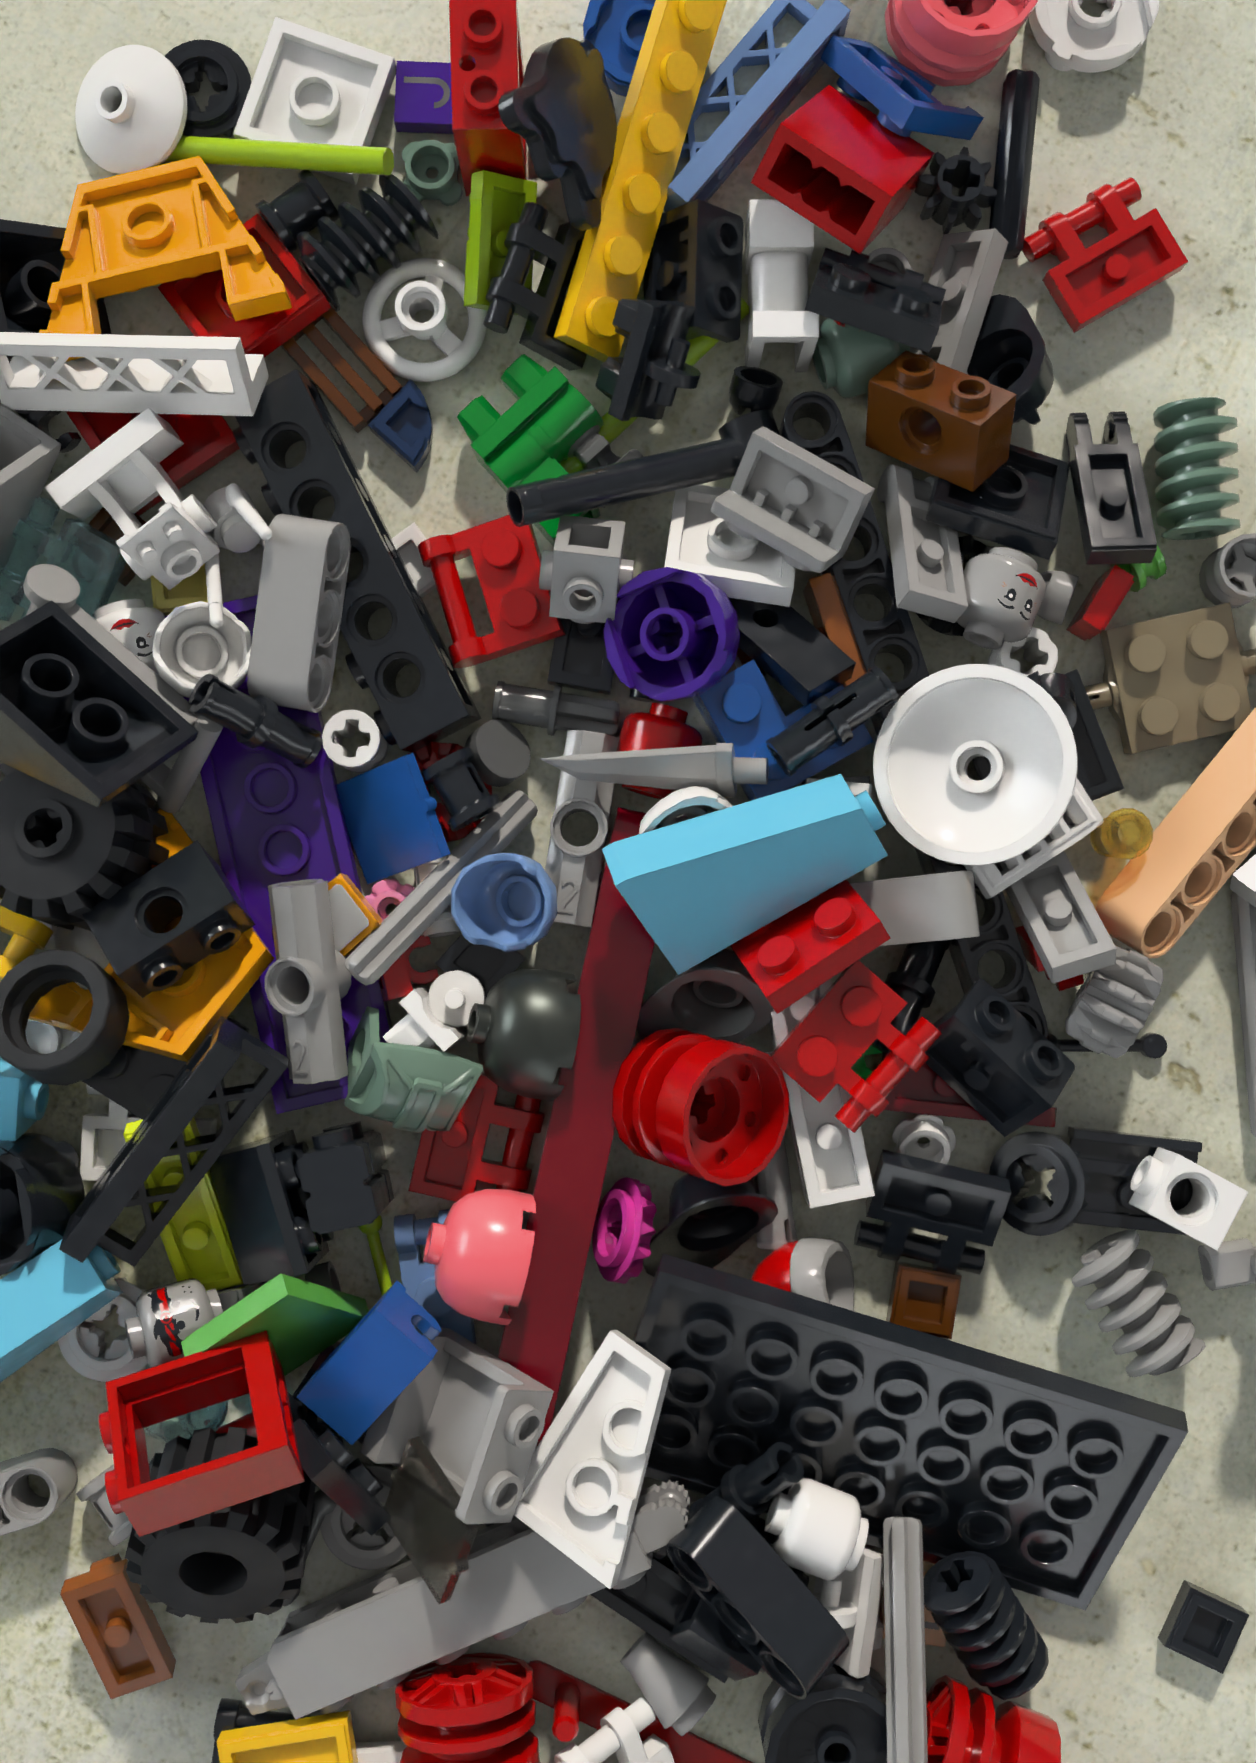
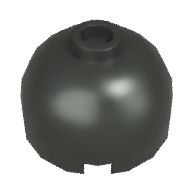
(527, 1031)

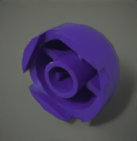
(671, 634)

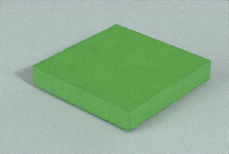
(296, 1314)

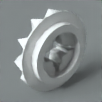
(86, 1346)

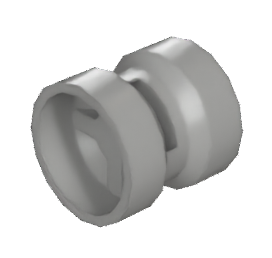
(1216, 577)

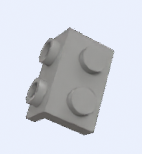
(793, 502)

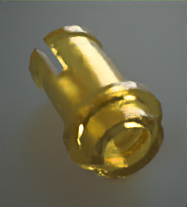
(1135, 832)

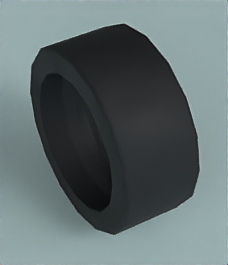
(98, 1041)

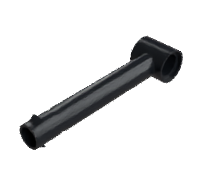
(637, 477)

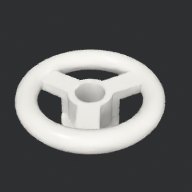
(410, 300)

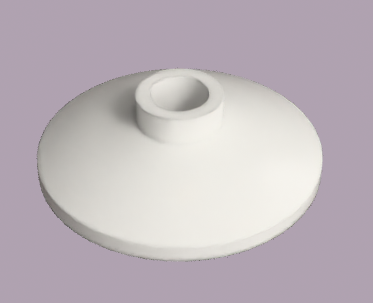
(149, 117)

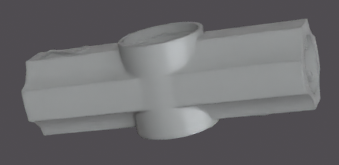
(573, 868)
(308, 981)

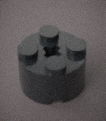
(36, 1196)

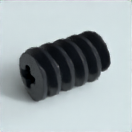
(364, 238)
(985, 1624)

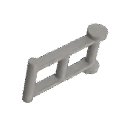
(173, 785)

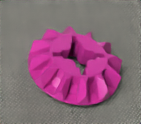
(623, 1230)

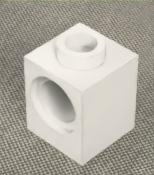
(1212, 1202)

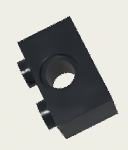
(135, 918)

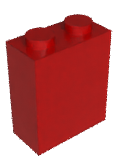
(841, 168)

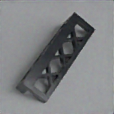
(163, 1135)

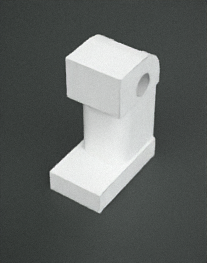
(777, 266)

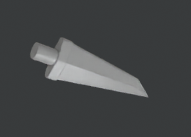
(669, 768)

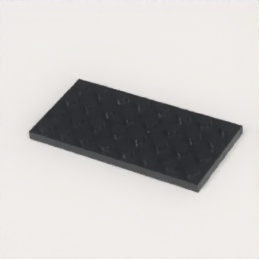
(906, 1423)

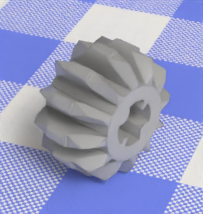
(1114, 1004)

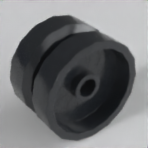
(834, 1724)

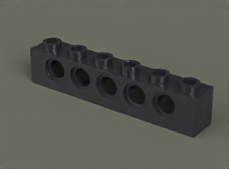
(441, 705)

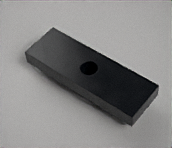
(791, 649)

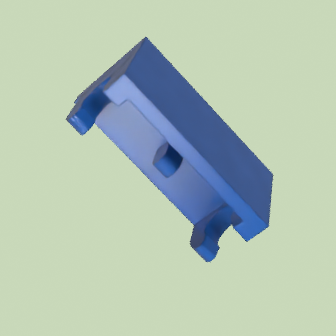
(372, 1364)

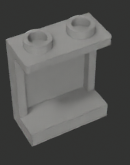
(475, 1421)

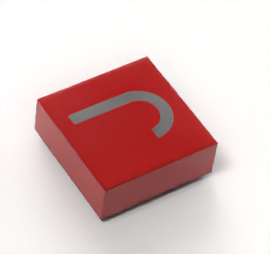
(1101, 603)

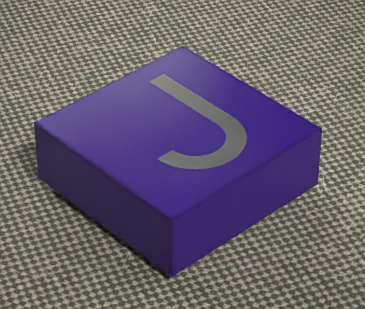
(423, 97)

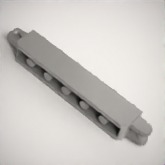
(394, 1623)

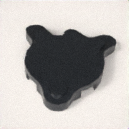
(566, 122)

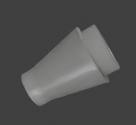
(669, 1684)

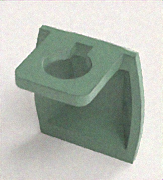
(404, 1082)

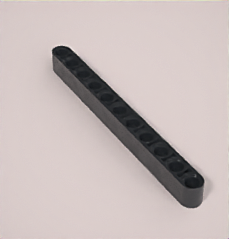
(897, 636)

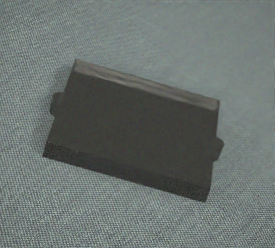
(425, 1520)

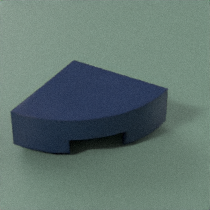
(406, 426)

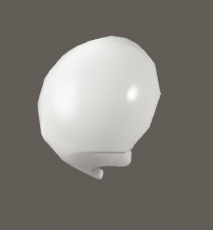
(191, 647)

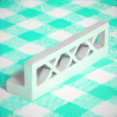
(130, 374)
(827, 1153)

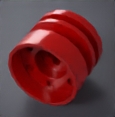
(701, 1105)
(468, 1711)
(970, 1730)

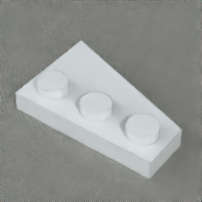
(595, 1458)

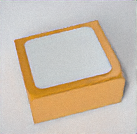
(351, 914)

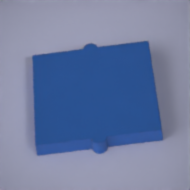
(391, 819)

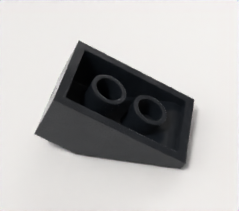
(78, 711)

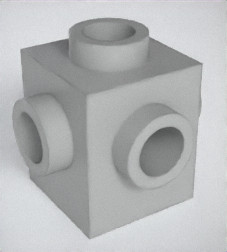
(585, 569)

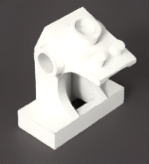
(125, 477)

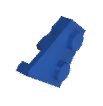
(896, 91)

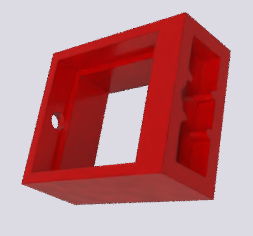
(483, 66)
(184, 1387)

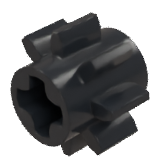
(963, 173)

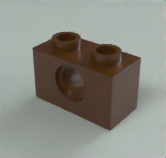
(939, 419)

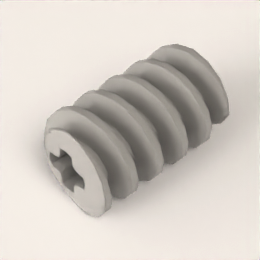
(1137, 1305)

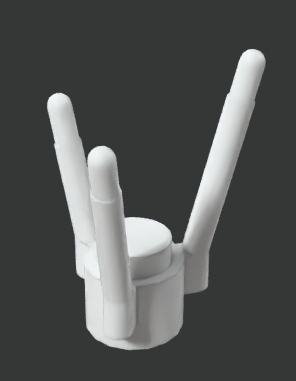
(238, 530)

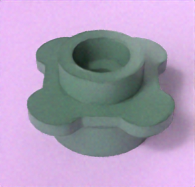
(428, 155)

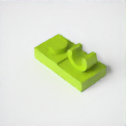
(494, 206)

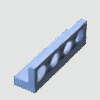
(756, 111)

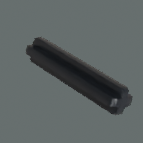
(1014, 158)

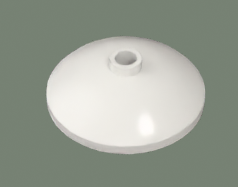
(945, 725)

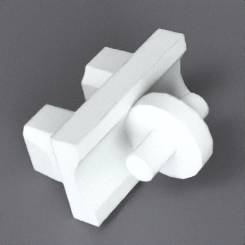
(438, 1013)
(854, 1603)

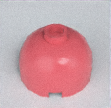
(482, 1253)

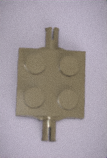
(1175, 678)

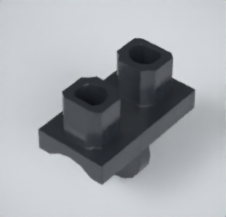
(653, 360)

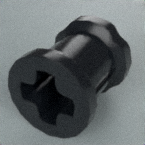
(297, 209)
(461, 789)

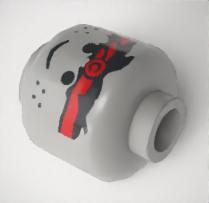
(168, 1317)

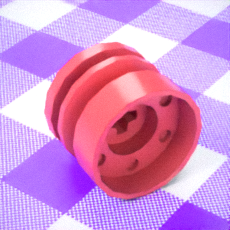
(953, 38)

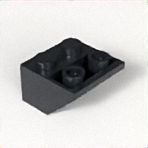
(267, 1208)

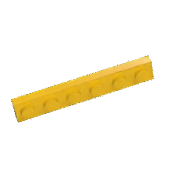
(642, 168)

